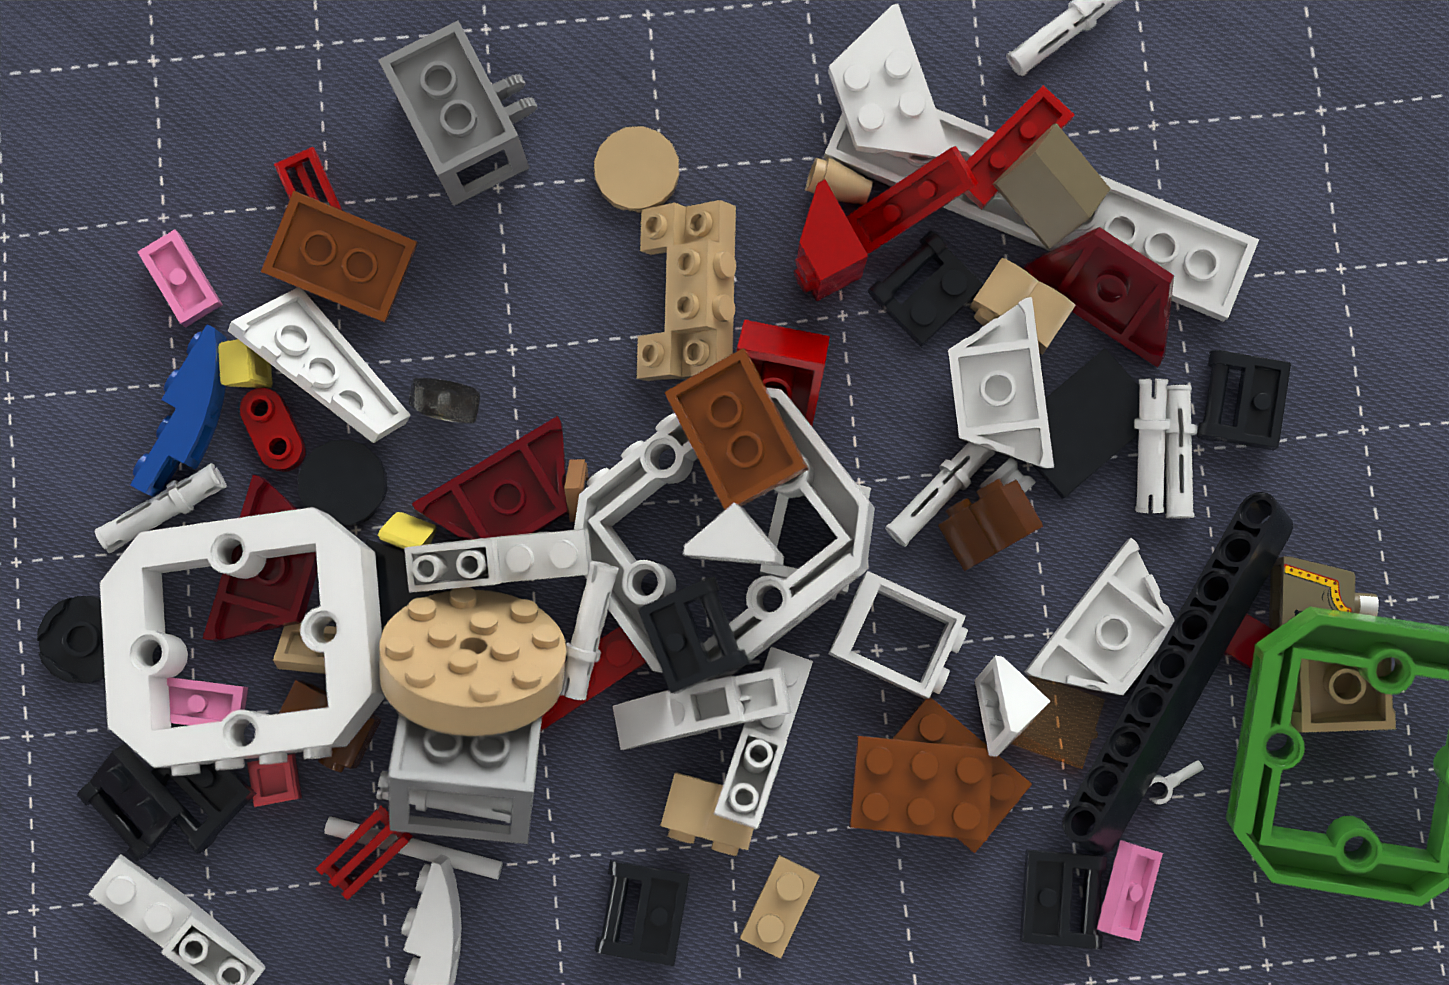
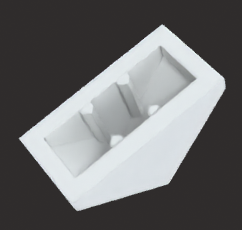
(734, 539)
(1006, 703)

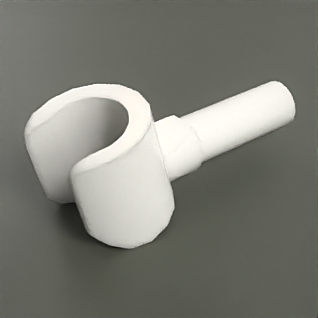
(1175, 779)

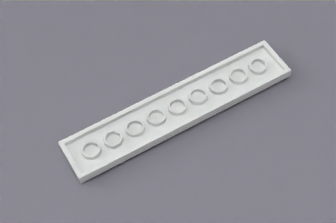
(1199, 252)

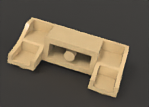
(698, 288)

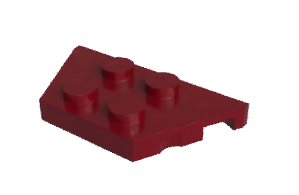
(1112, 290)
(507, 492)
(273, 596)

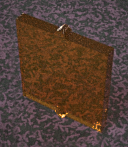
(1064, 726)

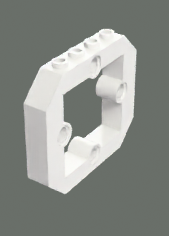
(638, 476)
(136, 625)

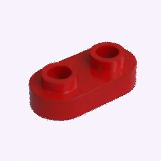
(271, 428)

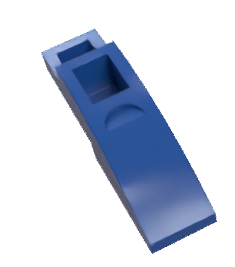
(198, 402)

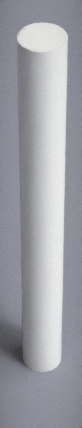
(421, 849)

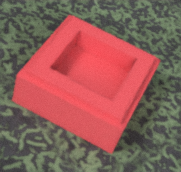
(274, 781)

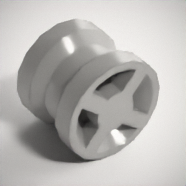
(1009, 472)

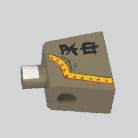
(1303, 583)

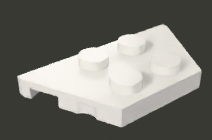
(887, 93)
(1002, 388)
(1109, 630)

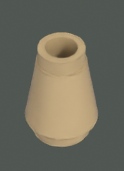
(845, 183)

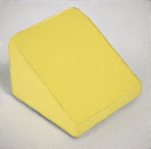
(243, 366)
(407, 531)

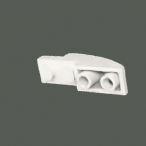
(498, 560)
(702, 708)
(761, 749)
(177, 925)
(434, 927)

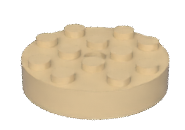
(472, 662)

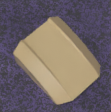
(1340, 699)

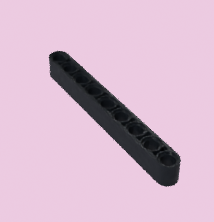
(1178, 694)

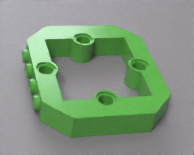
(1316, 858)

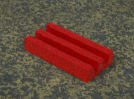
(297, 161)
(339, 876)

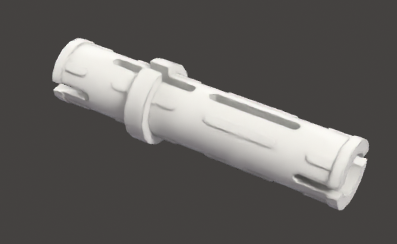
(1078, 17)
(1151, 445)
(1179, 453)
(951, 478)
(175, 499)
(585, 641)
(474, 805)

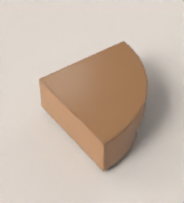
(575, 484)

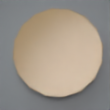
(636, 169)

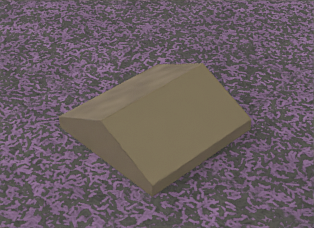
(1052, 187)

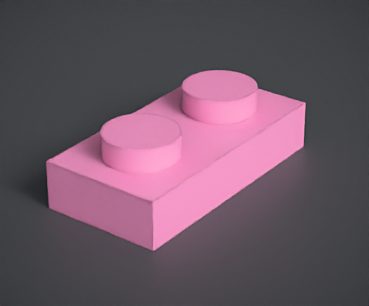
(179, 278)
(203, 702)
(1129, 891)

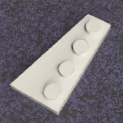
(316, 356)

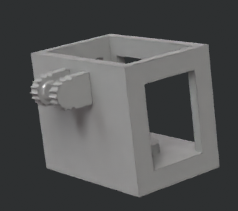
(458, 109)
(473, 765)

